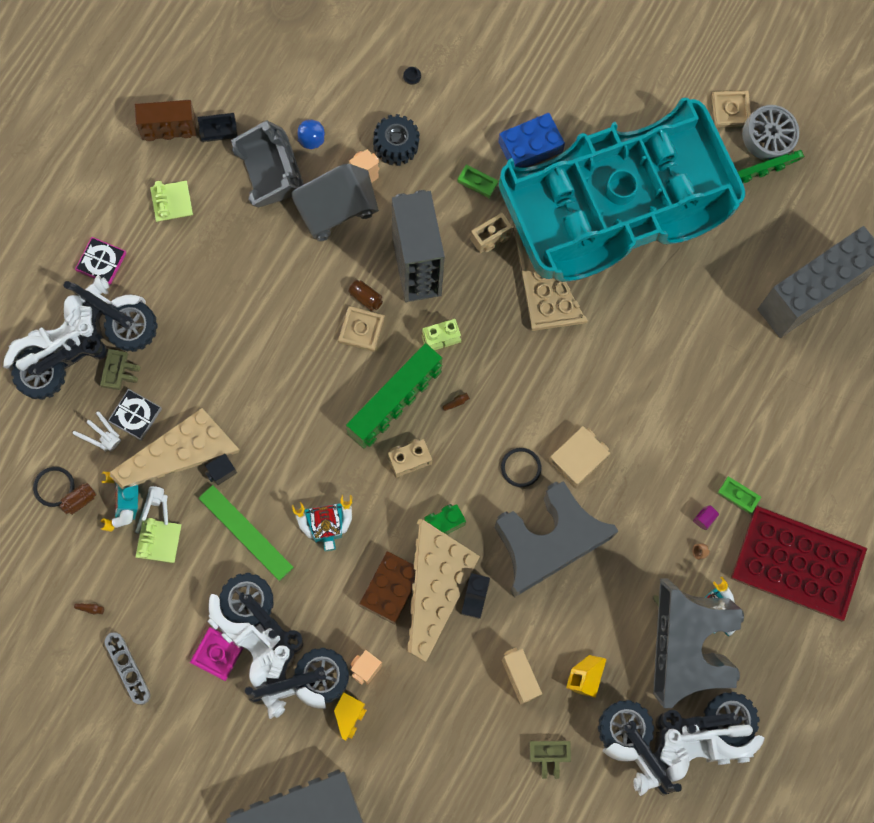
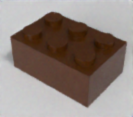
(165, 120)
(389, 588)

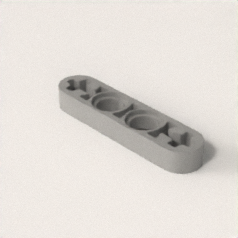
(123, 670)

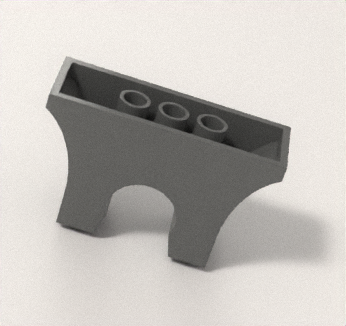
(541, 556)
(681, 631)

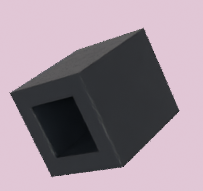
(220, 469)

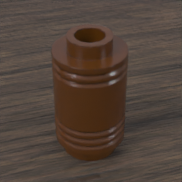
(365, 295)
(77, 499)

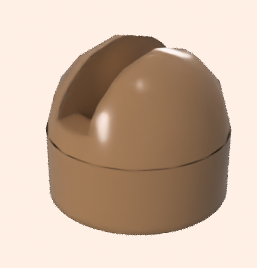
(700, 547)

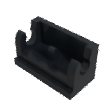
(217, 127)

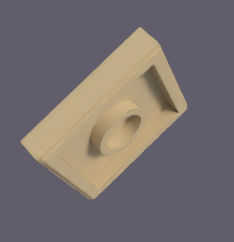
(730, 108)
(361, 328)

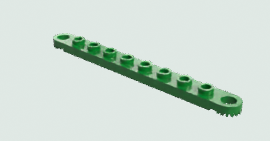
(774, 164)

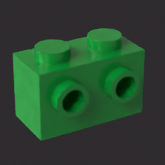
(447, 520)

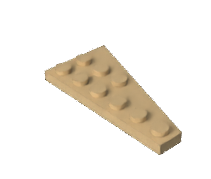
(547, 300)
(181, 448)

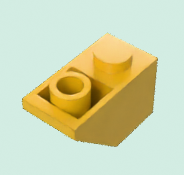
(586, 676)
(347, 713)

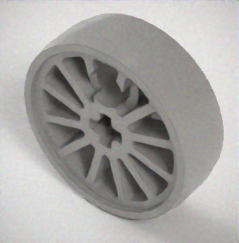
(770, 132)

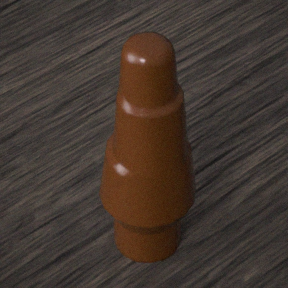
(458, 400)
(90, 608)

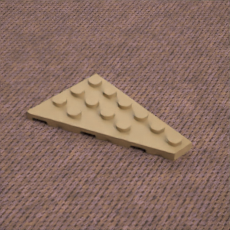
(440, 578)

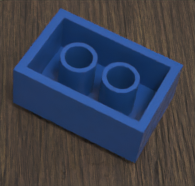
(532, 141)

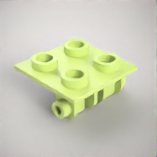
(171, 200)
(158, 540)

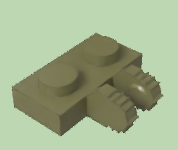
(114, 370)
(550, 752)

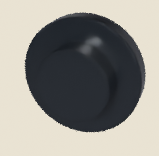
(412, 75)

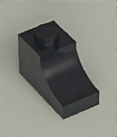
(475, 596)

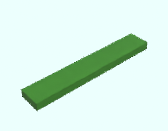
(246, 533)

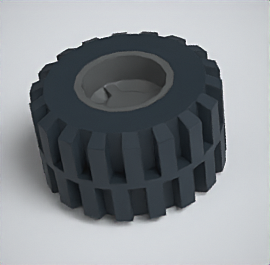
(396, 139)

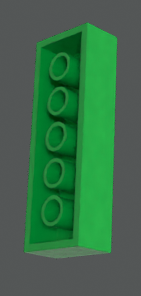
(394, 396)

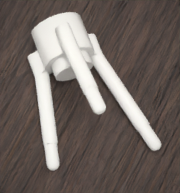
(109, 440)
(154, 497)

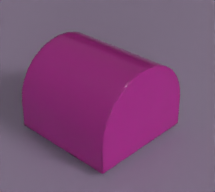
(706, 517)

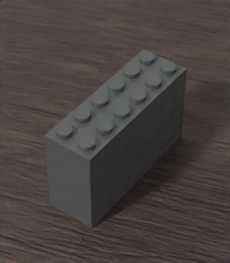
(417, 245)
(819, 282)
(320, 802)

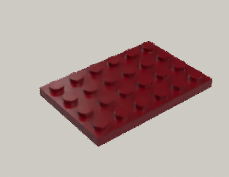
(799, 563)

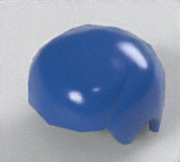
(310, 134)

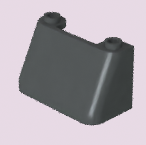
(268, 163)
(334, 199)

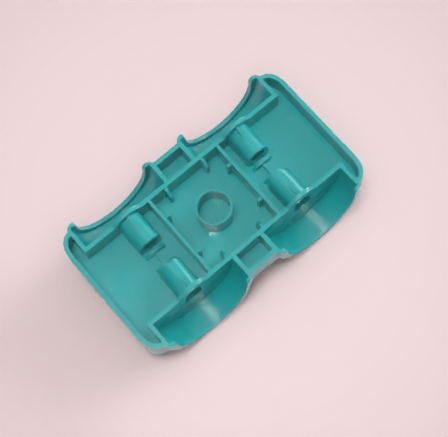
(623, 193)

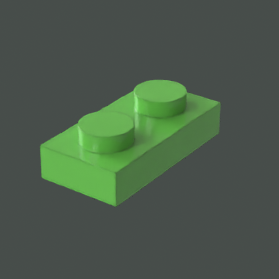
(477, 181)
(739, 495)

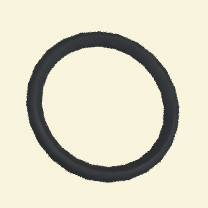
(41, 474)
(521, 484)

